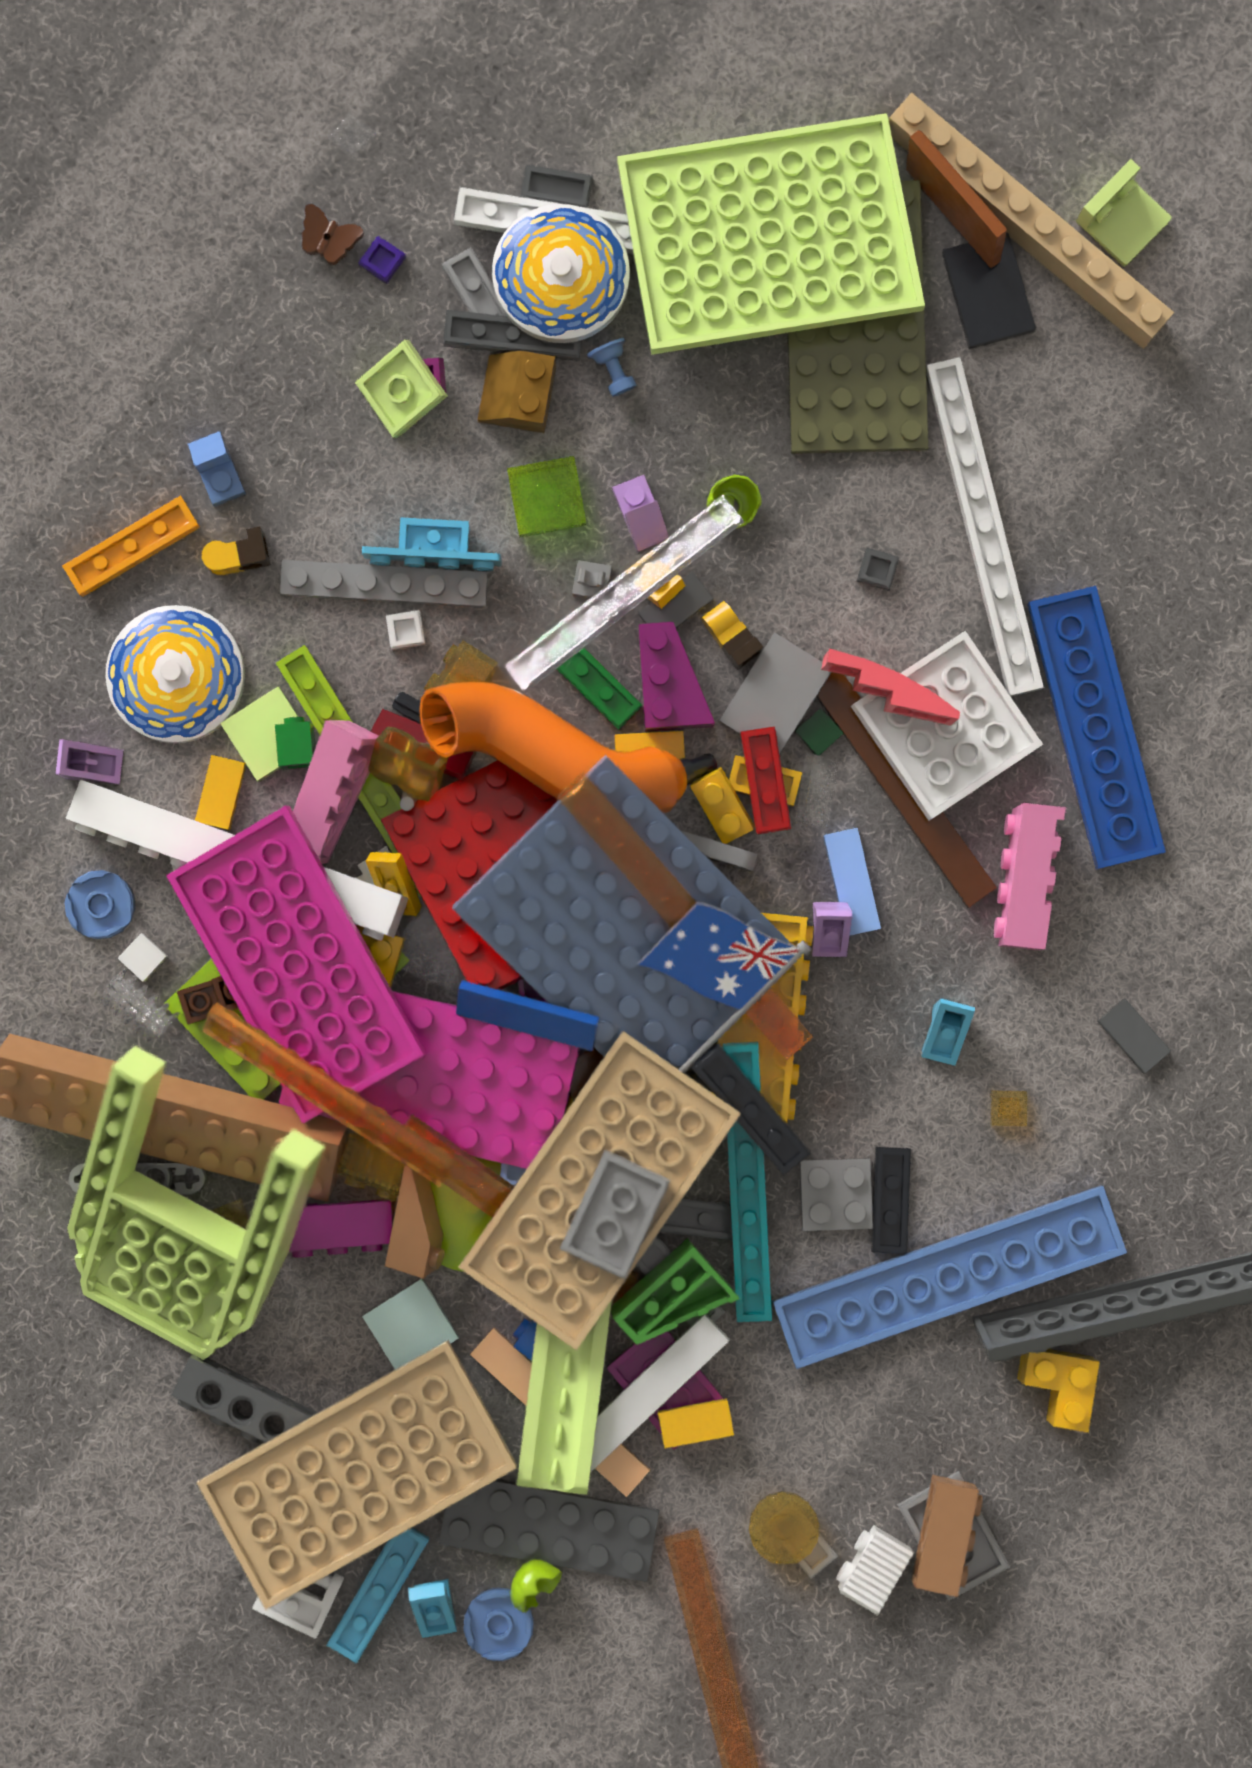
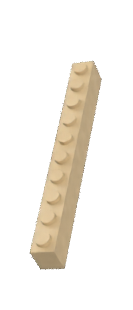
(1039, 227)

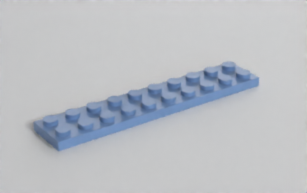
(949, 1276)

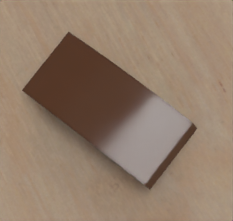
(199, 999)

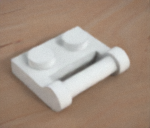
(304, 1609)

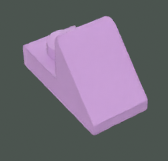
(641, 513)
(831, 929)

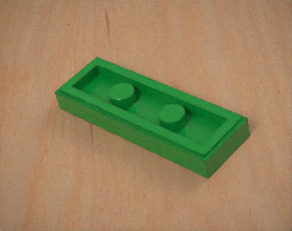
(600, 688)

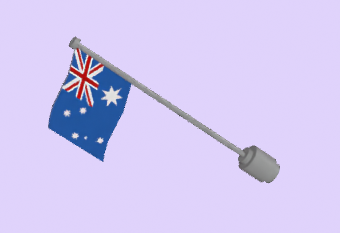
(721, 962)

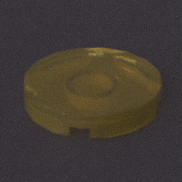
(784, 1528)

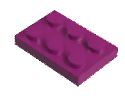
(638, 1357)

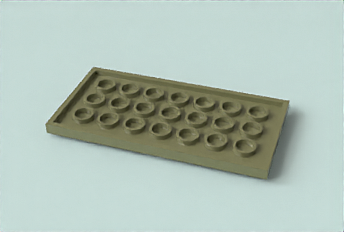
(864, 379)

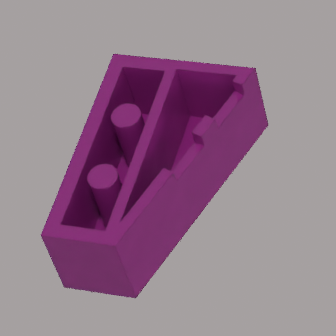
(668, 682)
(342, 1226)

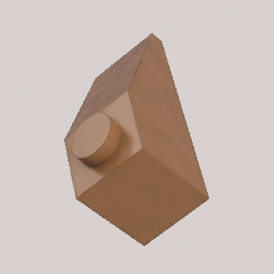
(416, 1228)

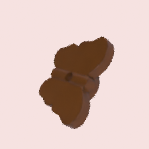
(318, 228)

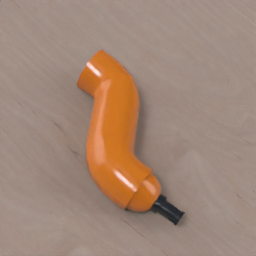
(542, 744)

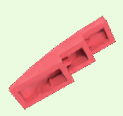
(901, 693)

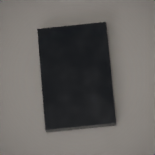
(988, 299)

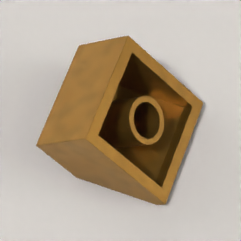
(518, 390)

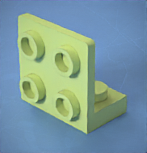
(1123, 216)

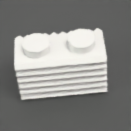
(874, 1569)

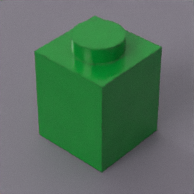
(295, 743)

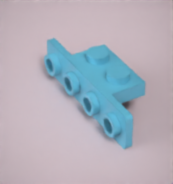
(433, 542)

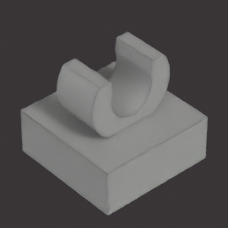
(590, 578)

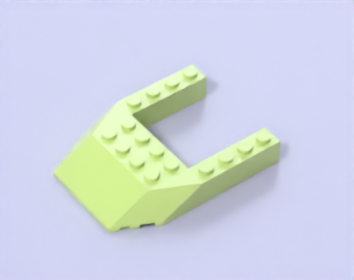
(163, 1254)

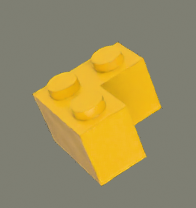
(1071, 1383)

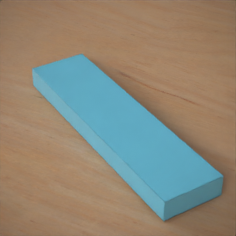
(377, 1593)

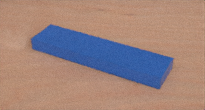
(527, 1015)

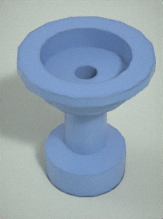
(608, 355)

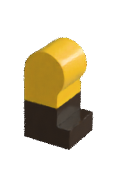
(238, 555)
(732, 635)

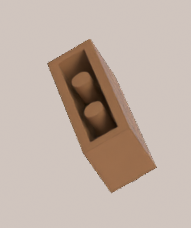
(946, 1536)

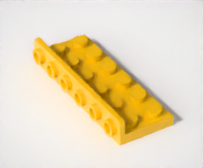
(775, 1071)

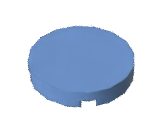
(110, 900)
(507, 1630)

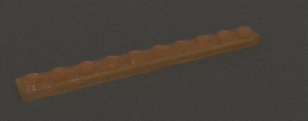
(667, 896)

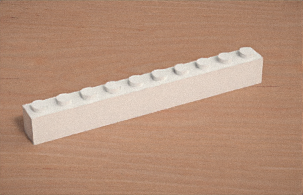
(186, 839)

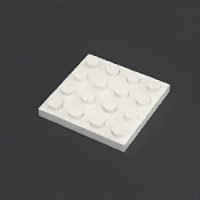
(946, 761)

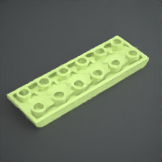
(562, 1410)

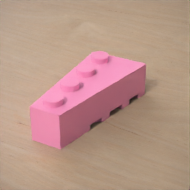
(333, 783)
(1028, 876)

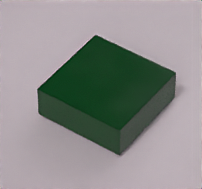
(819, 732)

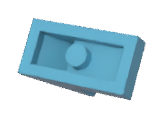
(947, 1031)
(433, 1608)

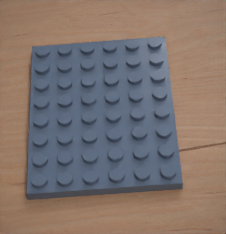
(582, 927)

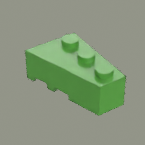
(672, 1293)

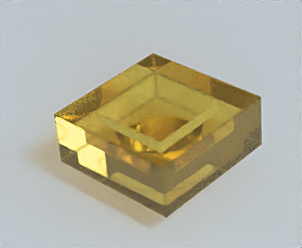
(1008, 1108)

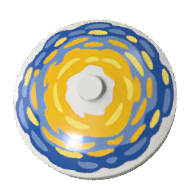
(560, 273)
(175, 674)

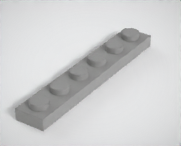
(383, 583)

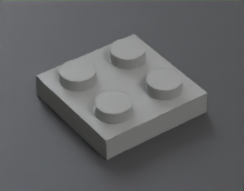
(836, 1194)

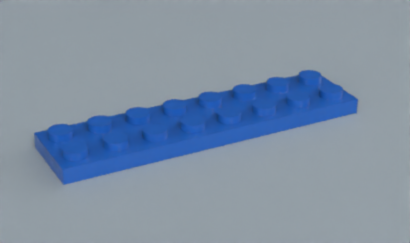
(1096, 727)

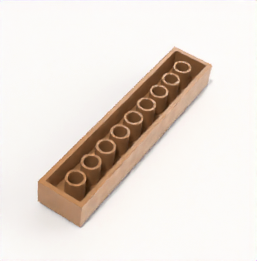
(187, 1123)

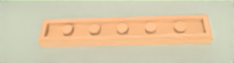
(514, 1370)

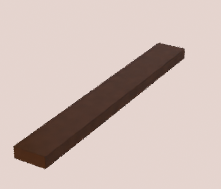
(936, 835)

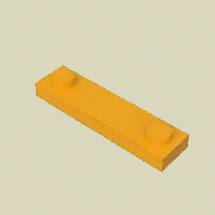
(131, 546)

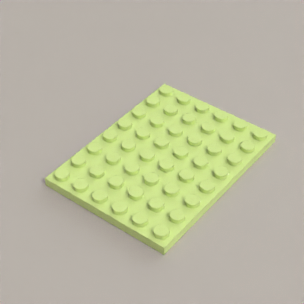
(770, 233)

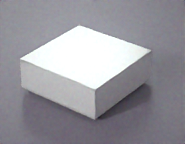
(405, 630)
(143, 957)

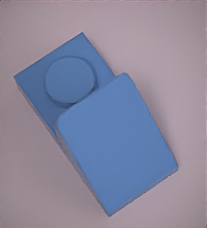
(216, 469)

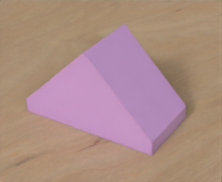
(88, 762)

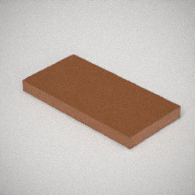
(956, 199)

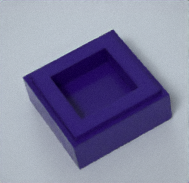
(382, 259)

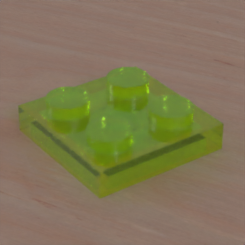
(546, 496)

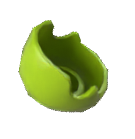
(739, 489)
(530, 1580)

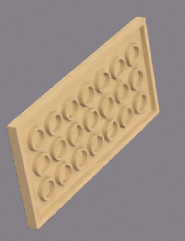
(633, 1109)
(357, 1474)

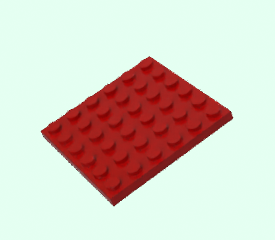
(455, 842)

